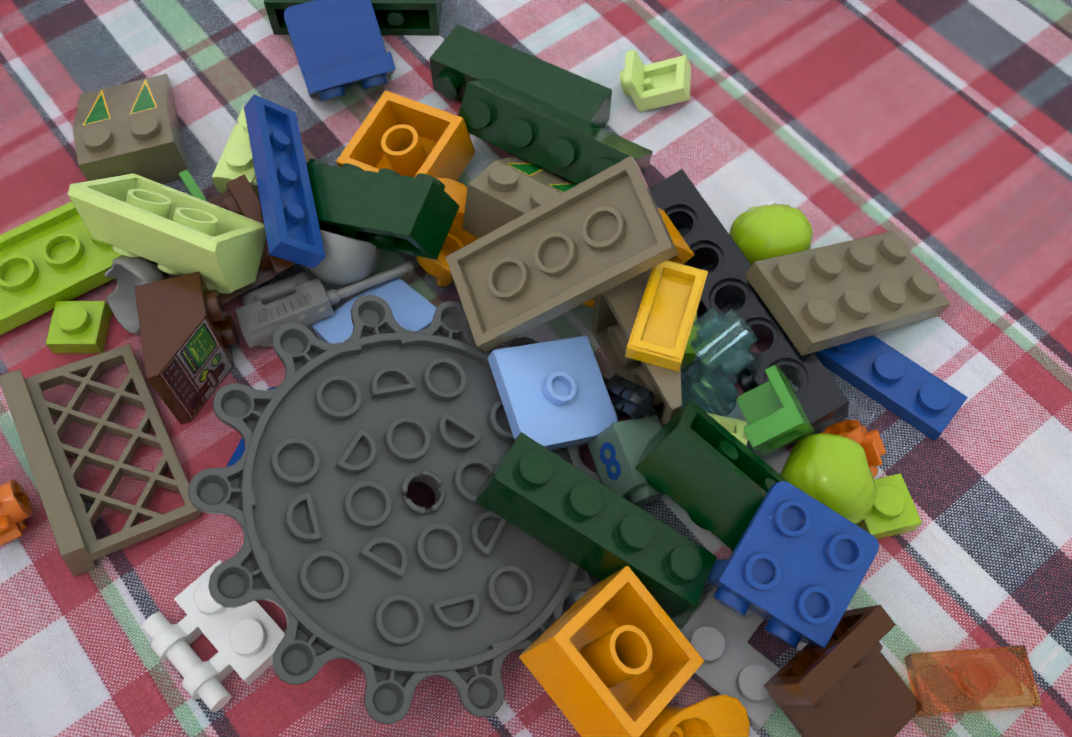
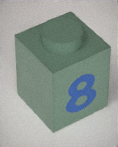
(617, 454)

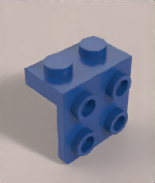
(338, 46)
(795, 567)

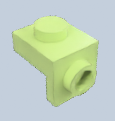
(656, 83)

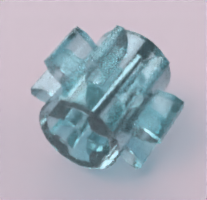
(723, 341)
(709, 390)

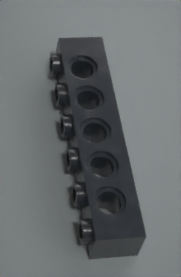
(713, 245)

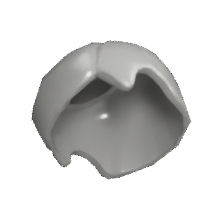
(346, 260)
(130, 273)

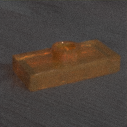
(972, 680)

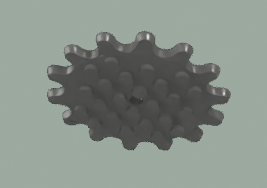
(342, 543)

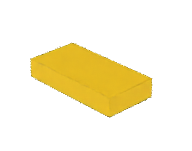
(666, 315)

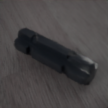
(629, 397)

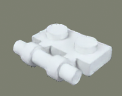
(240, 634)

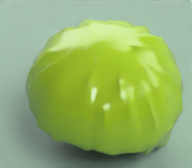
(771, 231)
(833, 473)

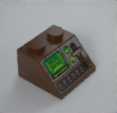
(184, 341)

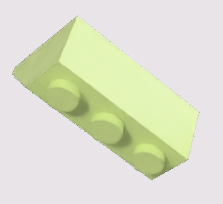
(171, 229)

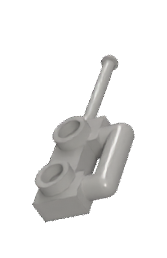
(298, 301)

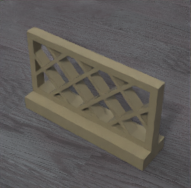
(58, 480)

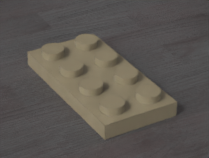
(560, 255)
(846, 291)

